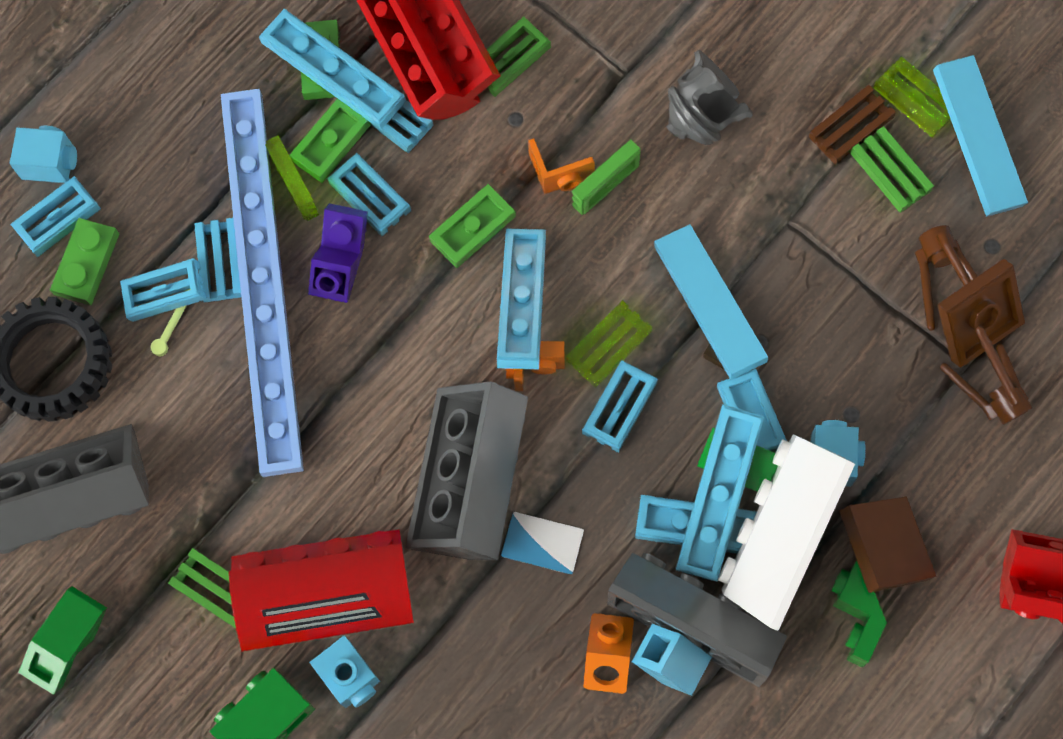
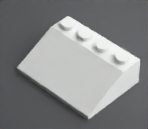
(785, 529)

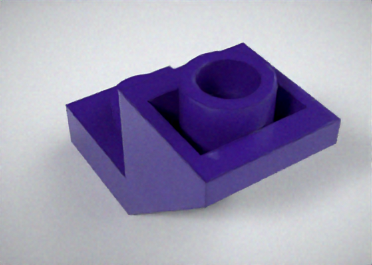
(340, 253)

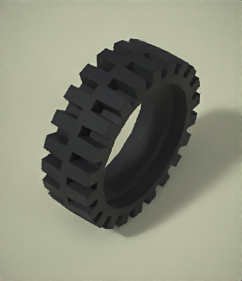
(86, 384)

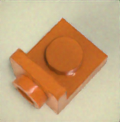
(551, 358)

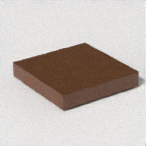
(986, 301)
(887, 544)

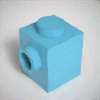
(43, 154)
(842, 440)
(680, 659)
(345, 673)

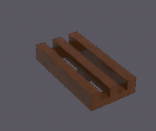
(874, 104)

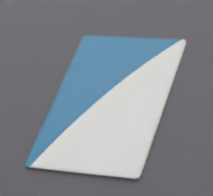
(542, 543)

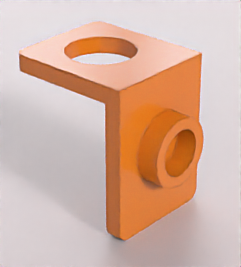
(562, 178)
(608, 646)

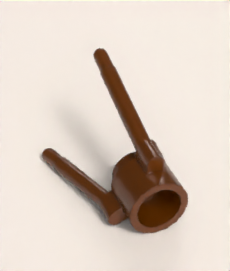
(941, 250)
(1009, 399)

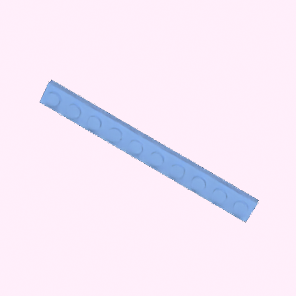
(261, 285)

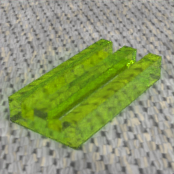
(909, 108)
(291, 178)
(632, 319)

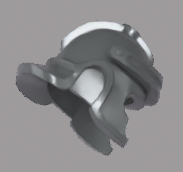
(704, 102)

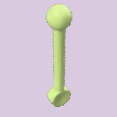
(159, 346)

